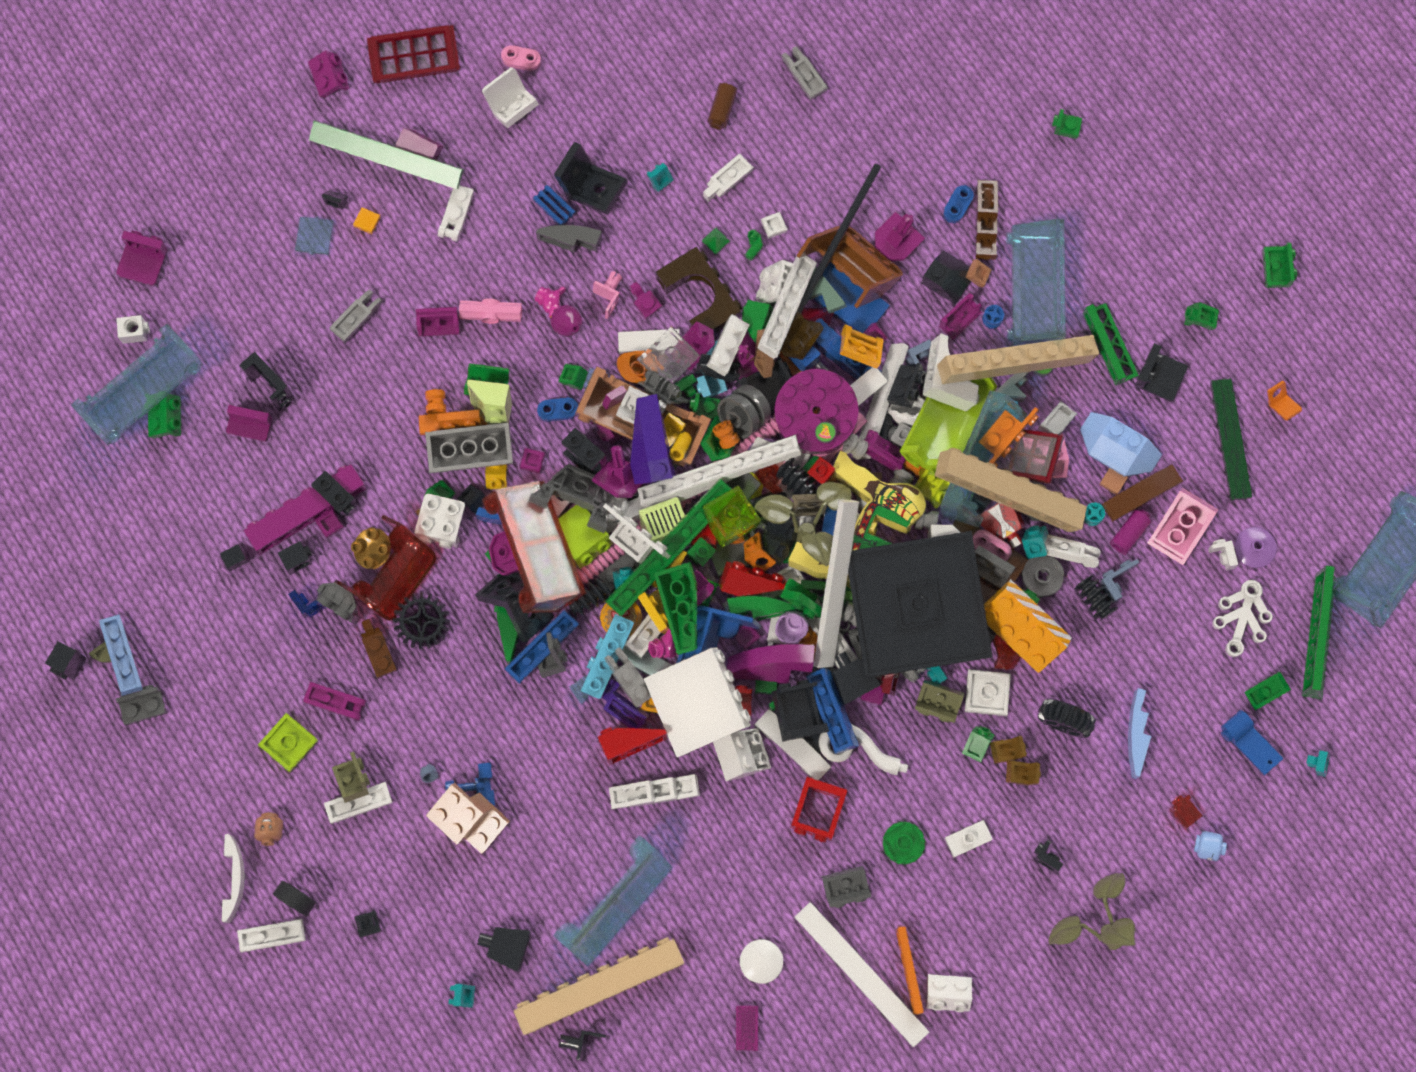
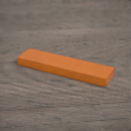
(909, 970)

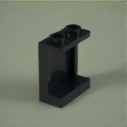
(254, 367)
(771, 385)
(583, 452)
(797, 711)

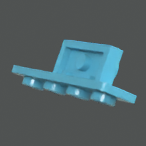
(599, 669)

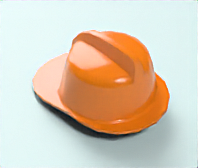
(630, 367)

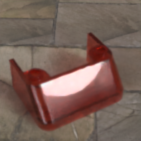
(398, 576)

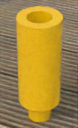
(680, 446)

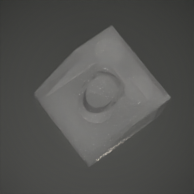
(668, 355)

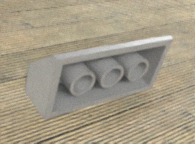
(469, 447)

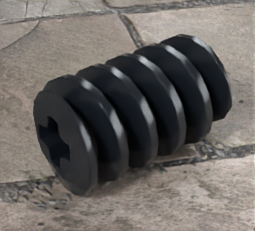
(795, 479)
(592, 596)
(1095, 598)

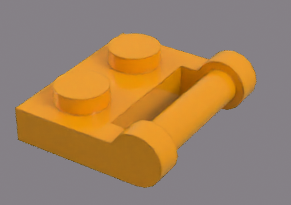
(861, 347)

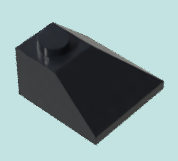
(947, 277)

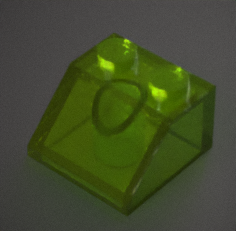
(731, 516)

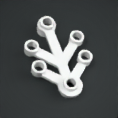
(1244, 615)

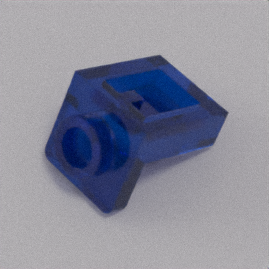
(301, 602)

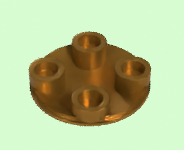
(371, 548)

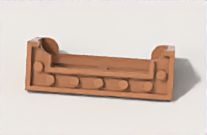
(591, 410)

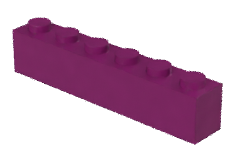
(298, 512)

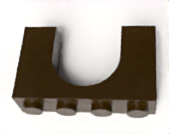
(695, 267)

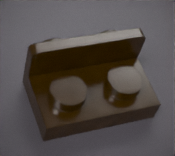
(800, 337)

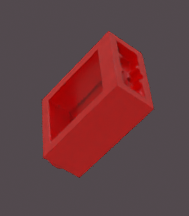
(824, 788)

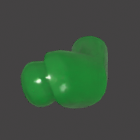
(755, 244)

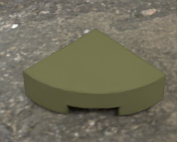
(101, 653)

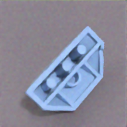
(1118, 445)

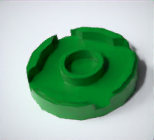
(903, 843)

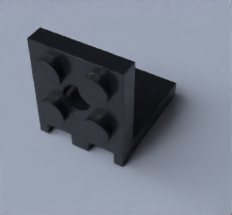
(582, 179)
(505, 592)

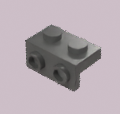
(846, 887)

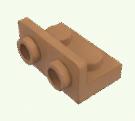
(762, 361)

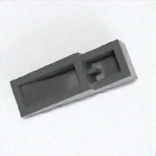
(570, 237)

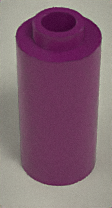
(1130, 531)

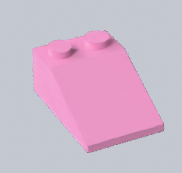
(1182, 526)

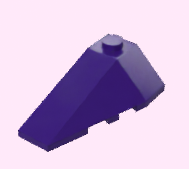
(650, 445)

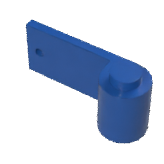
(1245, 737)

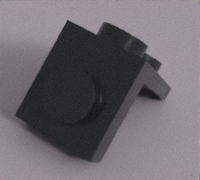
(335, 494)

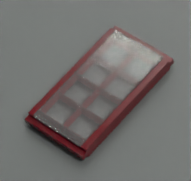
(413, 54)
(1033, 456)

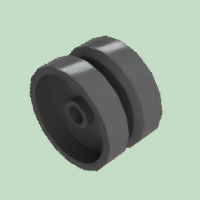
(745, 409)

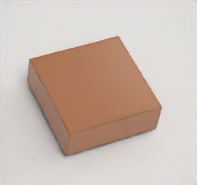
(978, 273)
(1113, 481)

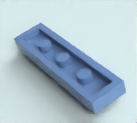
(120, 655)

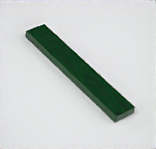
(1231, 439)

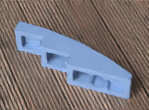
(1137, 740)

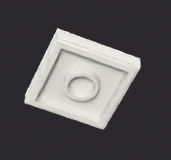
(987, 692)

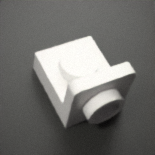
(1227, 554)

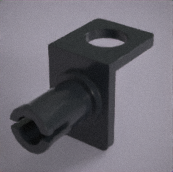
(579, 1044)

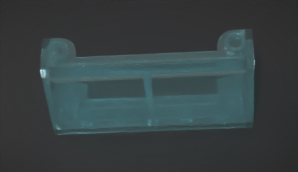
(1037, 282)
(139, 387)
(957, 500)
(1385, 567)
(617, 905)

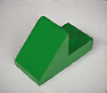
(1267, 691)

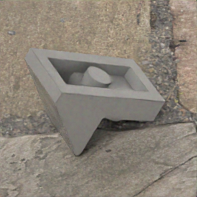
(1011, 389)

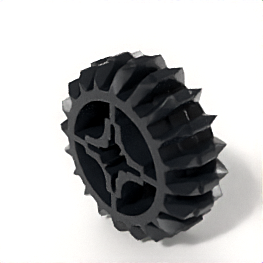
(430, 621)
(1066, 718)

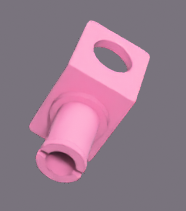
(608, 291)

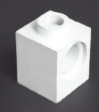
(124, 325)

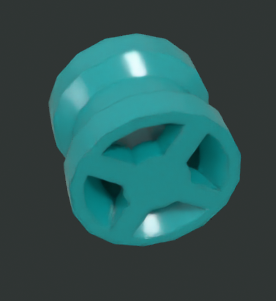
(1094, 510)

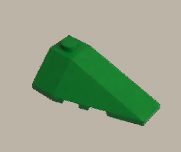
(679, 599)

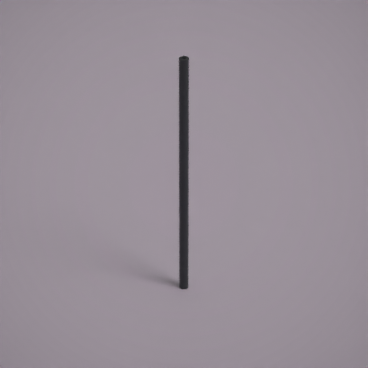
(838, 236)

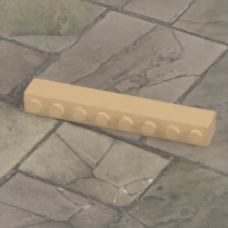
(1017, 359)
(1010, 490)
(598, 987)

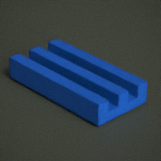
(542, 194)

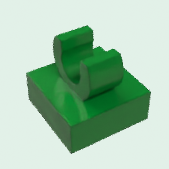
(685, 385)

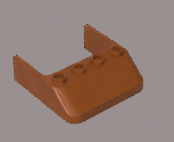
(858, 260)

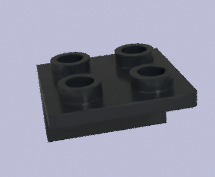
(1161, 374)

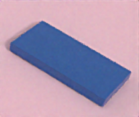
(860, 317)

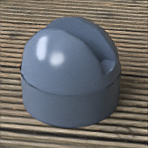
(425, 776)

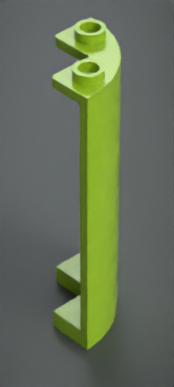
(942, 428)

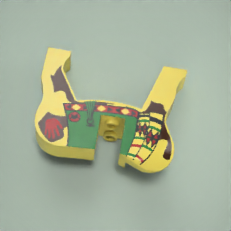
(887, 503)

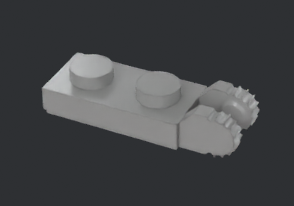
(805, 74)
(355, 316)
(629, 678)

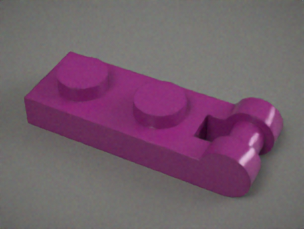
(333, 701)

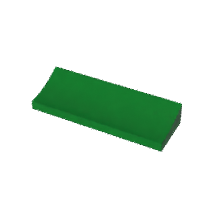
(1319, 634)

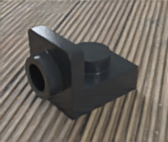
(1048, 860)

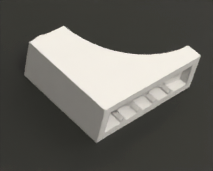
(959, 394)

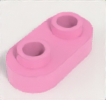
(520, 60)
(992, 544)

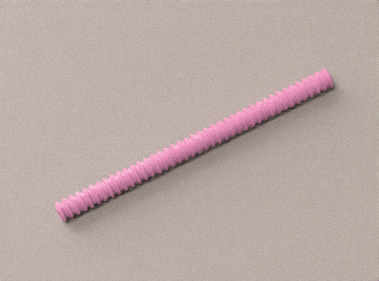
(604, 559)

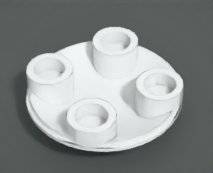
(761, 961)

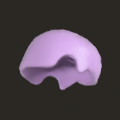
(791, 627)

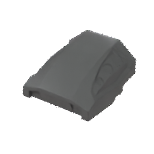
(339, 600)

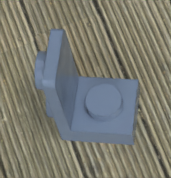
(918, 352)
(1113, 588)

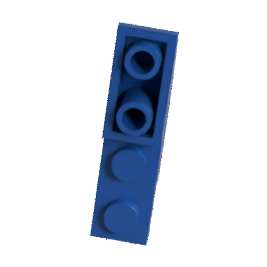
(830, 343)

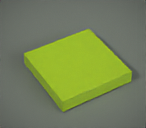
(288, 742)

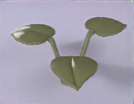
(778, 511)
(1114, 934)

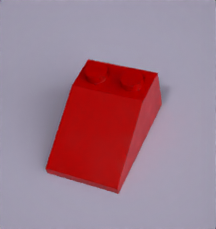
(625, 742)

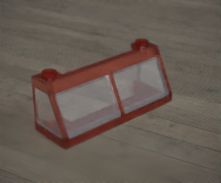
(538, 549)

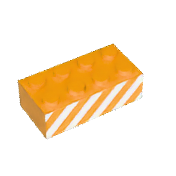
(1025, 626)

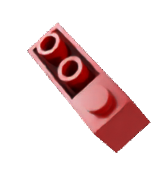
(746, 581)

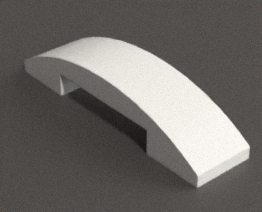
(797, 749)
(230, 906)

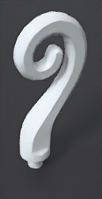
(881, 760)

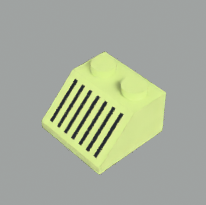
(491, 400)
(661, 518)

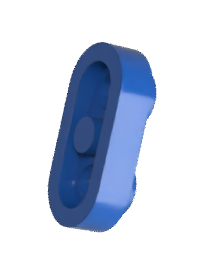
(959, 203)
(557, 409)

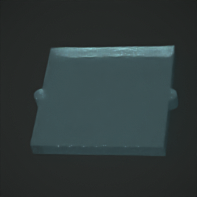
(314, 235)

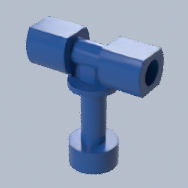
(481, 785)

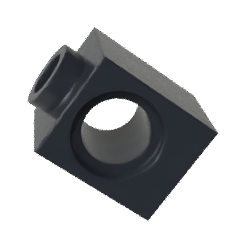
(295, 557)

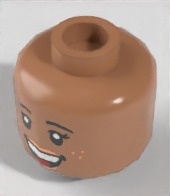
(268, 829)

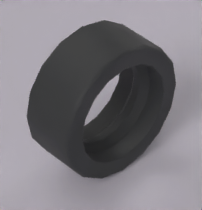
(294, 898)

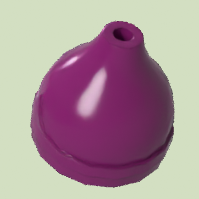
(566, 320)

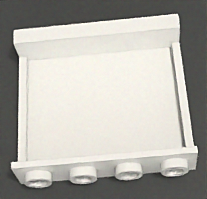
(697, 701)

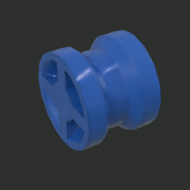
(994, 312)

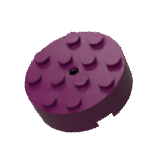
(816, 391)

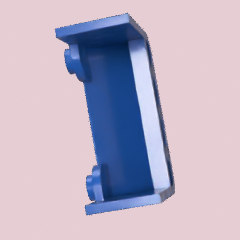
(716, 624)

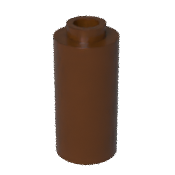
(722, 106)

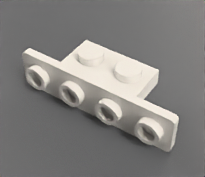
(631, 539)

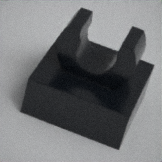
(367, 924)

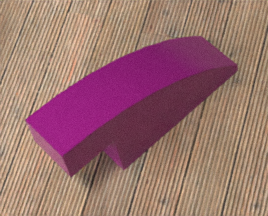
(771, 662)

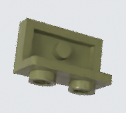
(939, 701)
(351, 780)

